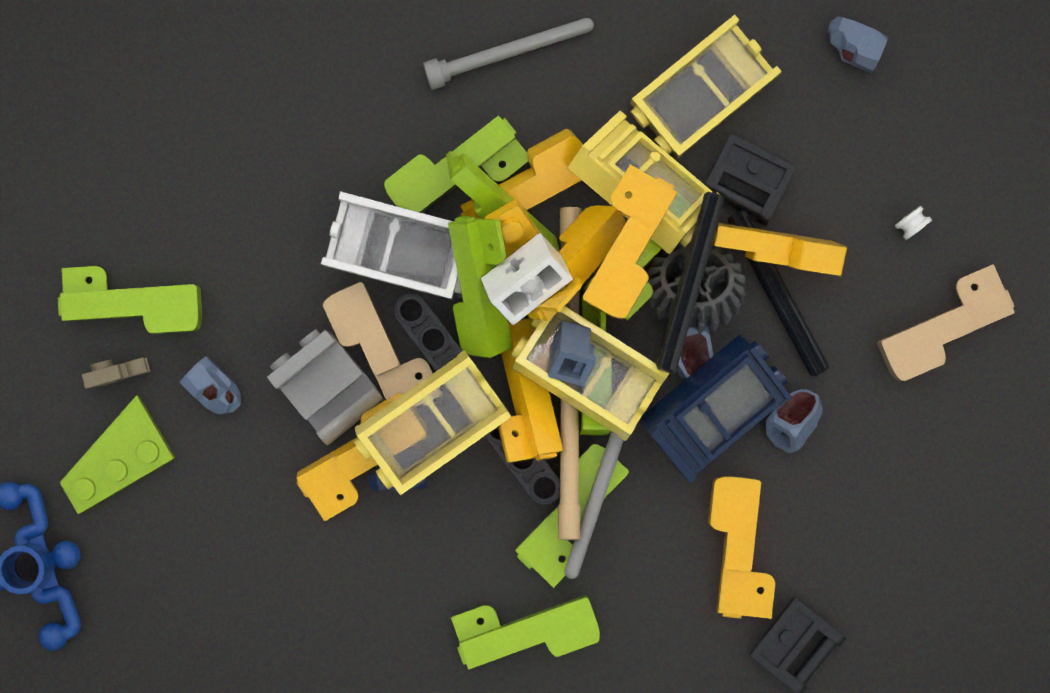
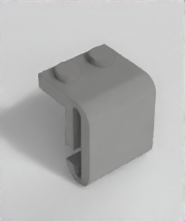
(325, 385)

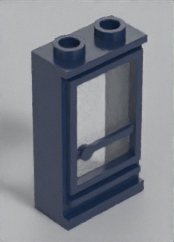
(715, 406)

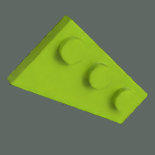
(118, 458)

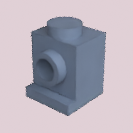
(571, 354)

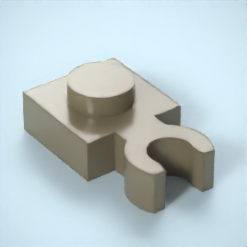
(107, 373)

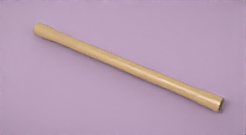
(569, 434)

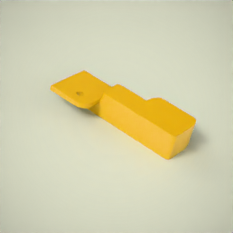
(547, 173)
(783, 248)
(584, 249)
(619, 277)
(535, 417)
(334, 473)
(735, 512)

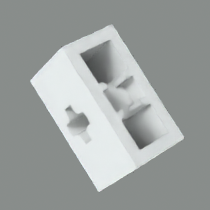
(526, 279)

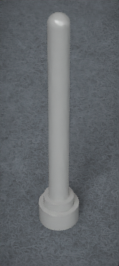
(441, 71)
(594, 505)

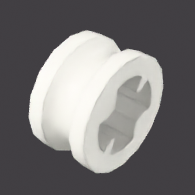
(913, 222)

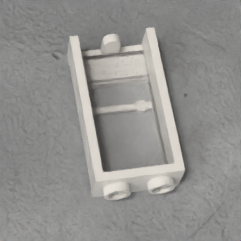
(393, 246)

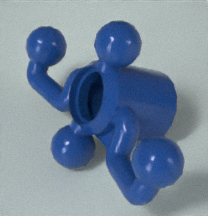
(46, 587)

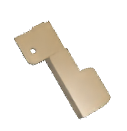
(358, 322)
(921, 346)

